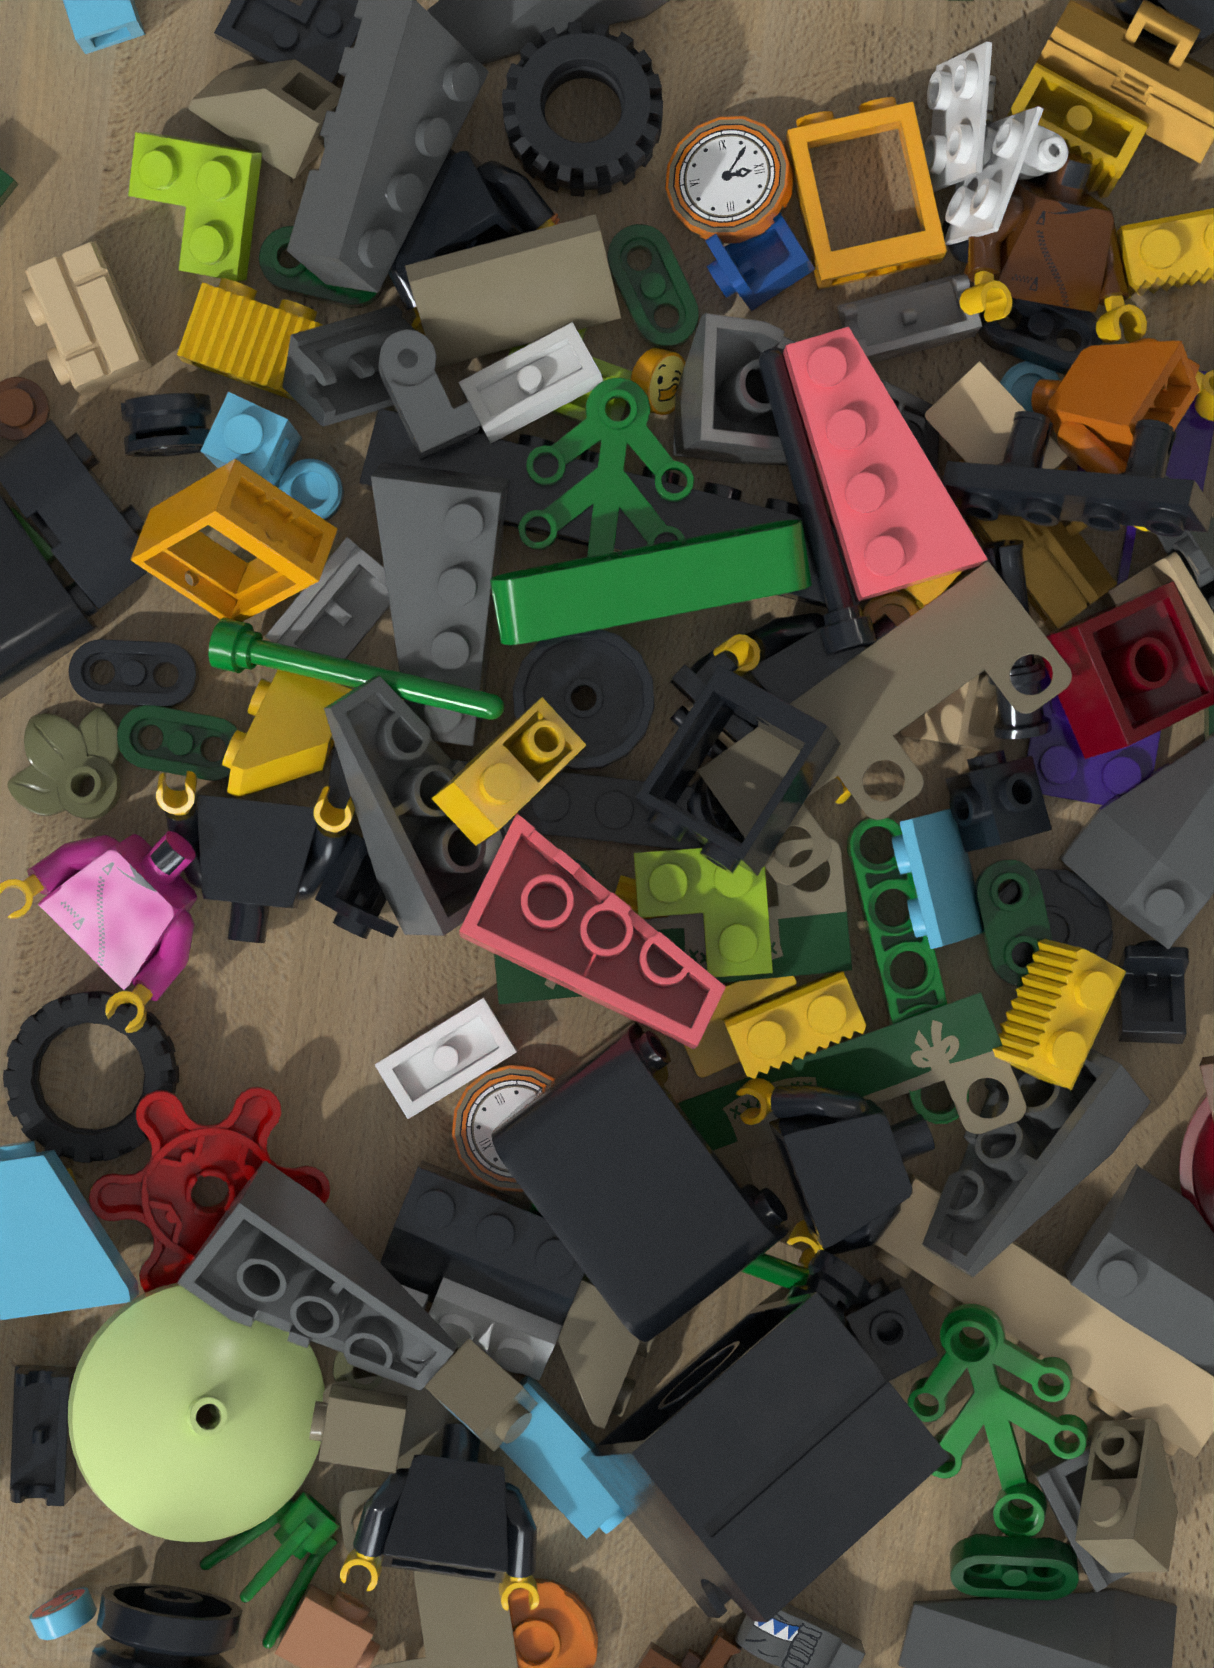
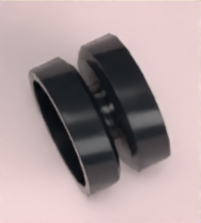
(617, 678)
(164, 1627)

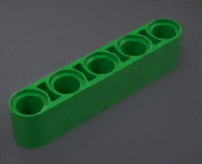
(650, 582)
(892, 940)

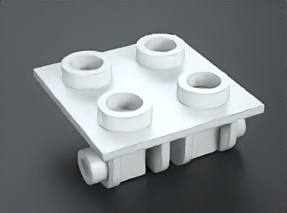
(960, 97)
(1012, 151)

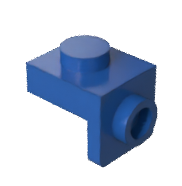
(759, 265)

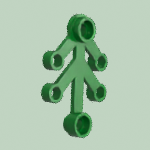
(607, 485)
(997, 1409)

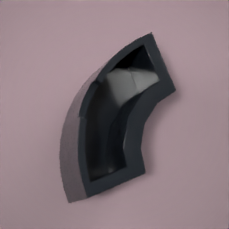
(88, 530)

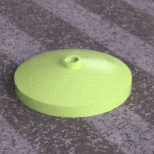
(139, 1429)

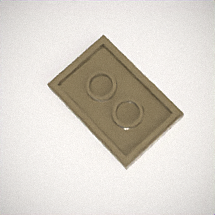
(514, 290)

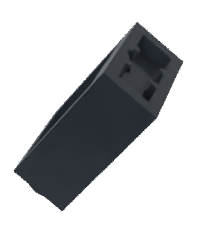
(720, 698)

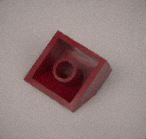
(1132, 671)

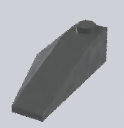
(725, 404)
(1070, 1632)

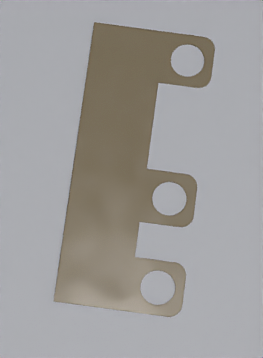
(880, 693)
(458, 1615)

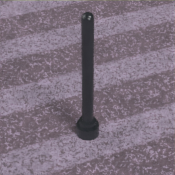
(844, 623)

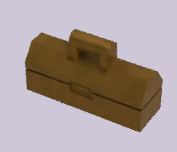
(1119, 67)
(1058, 564)

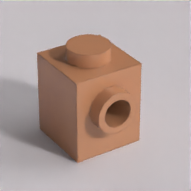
(329, 1632)

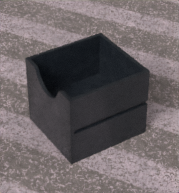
(766, 1458)

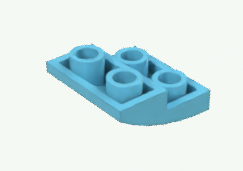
(942, 878)

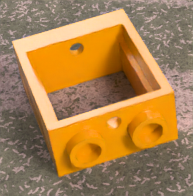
(882, 256)
(254, 514)

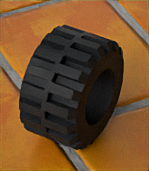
(570, 57)

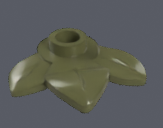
(63, 759)

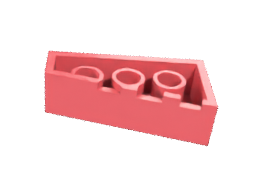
(876, 480)
(575, 932)

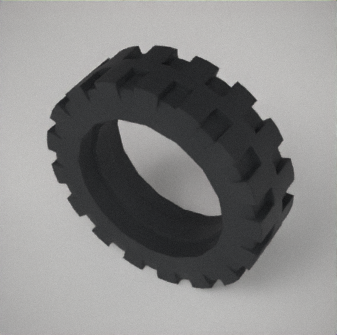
(24, 1068)

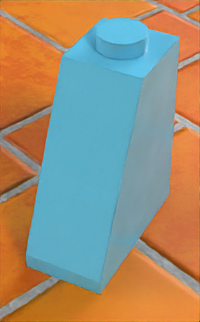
(52, 1241)

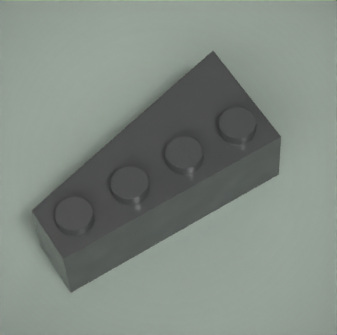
(384, 143)
(438, 558)

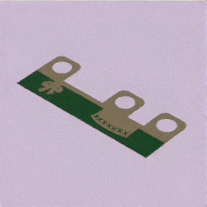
(805, 935)
(931, 1047)

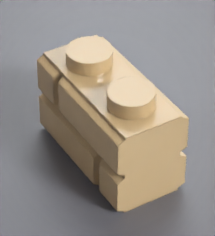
(86, 319)

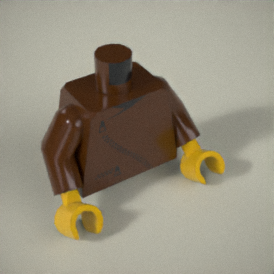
(1056, 252)

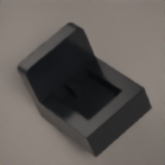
(355, 892)
(1152, 994)

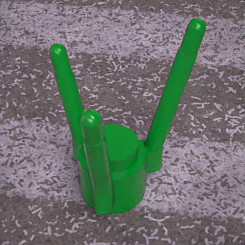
(303, 1529)

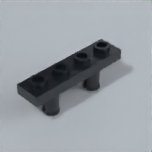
(1097, 499)

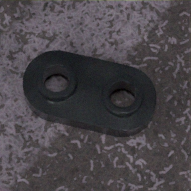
(1037, 334)
(135, 673)

